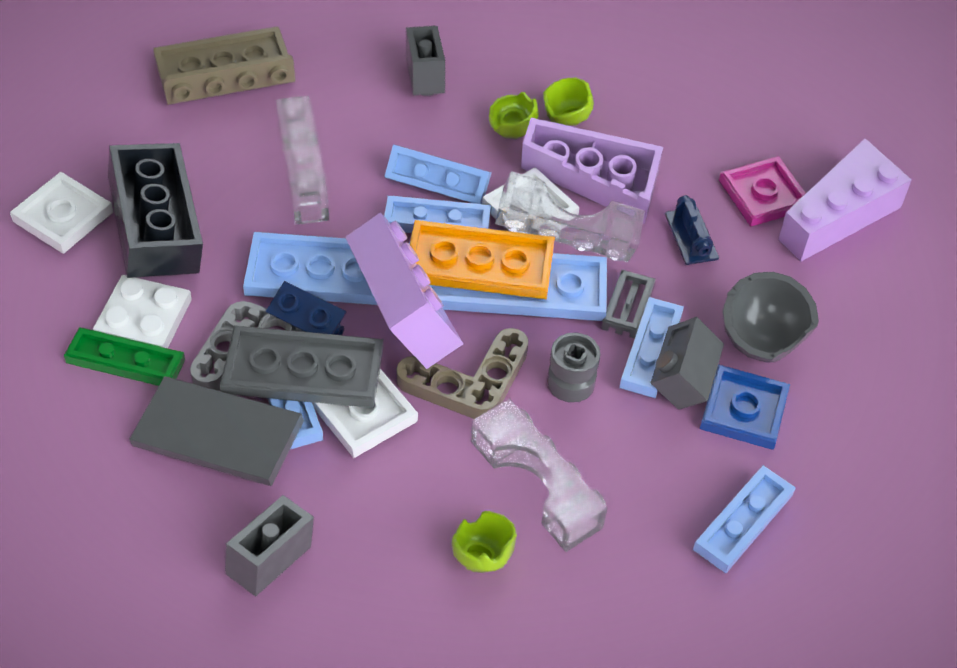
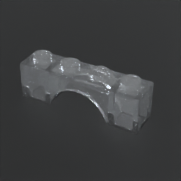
(302, 160)
(530, 209)
(510, 439)

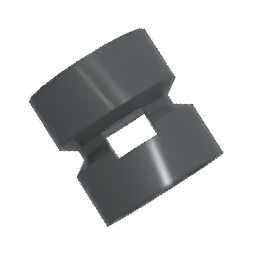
(573, 367)

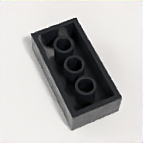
(154, 210)

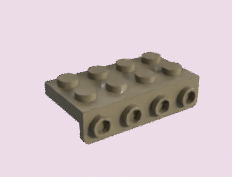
(224, 65)

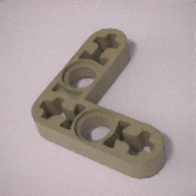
(469, 388)

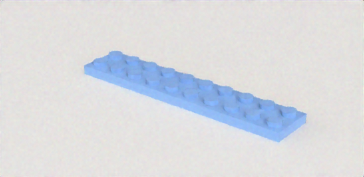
(331, 272)

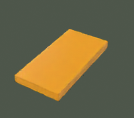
(484, 258)

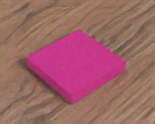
(762, 190)

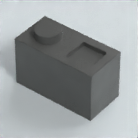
(425, 60)
(687, 363)
(268, 545)

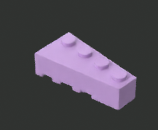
(593, 163)
(844, 201)
(403, 290)

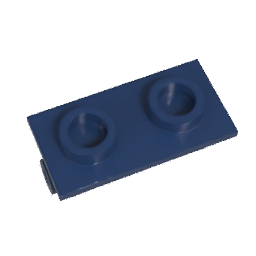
(691, 232)
(306, 311)

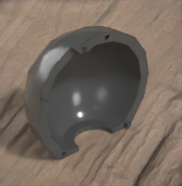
(769, 315)

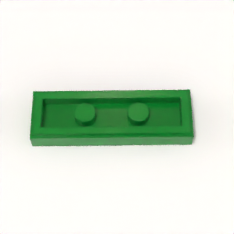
(123, 357)

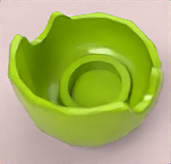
(568, 101)
(511, 115)
(484, 543)

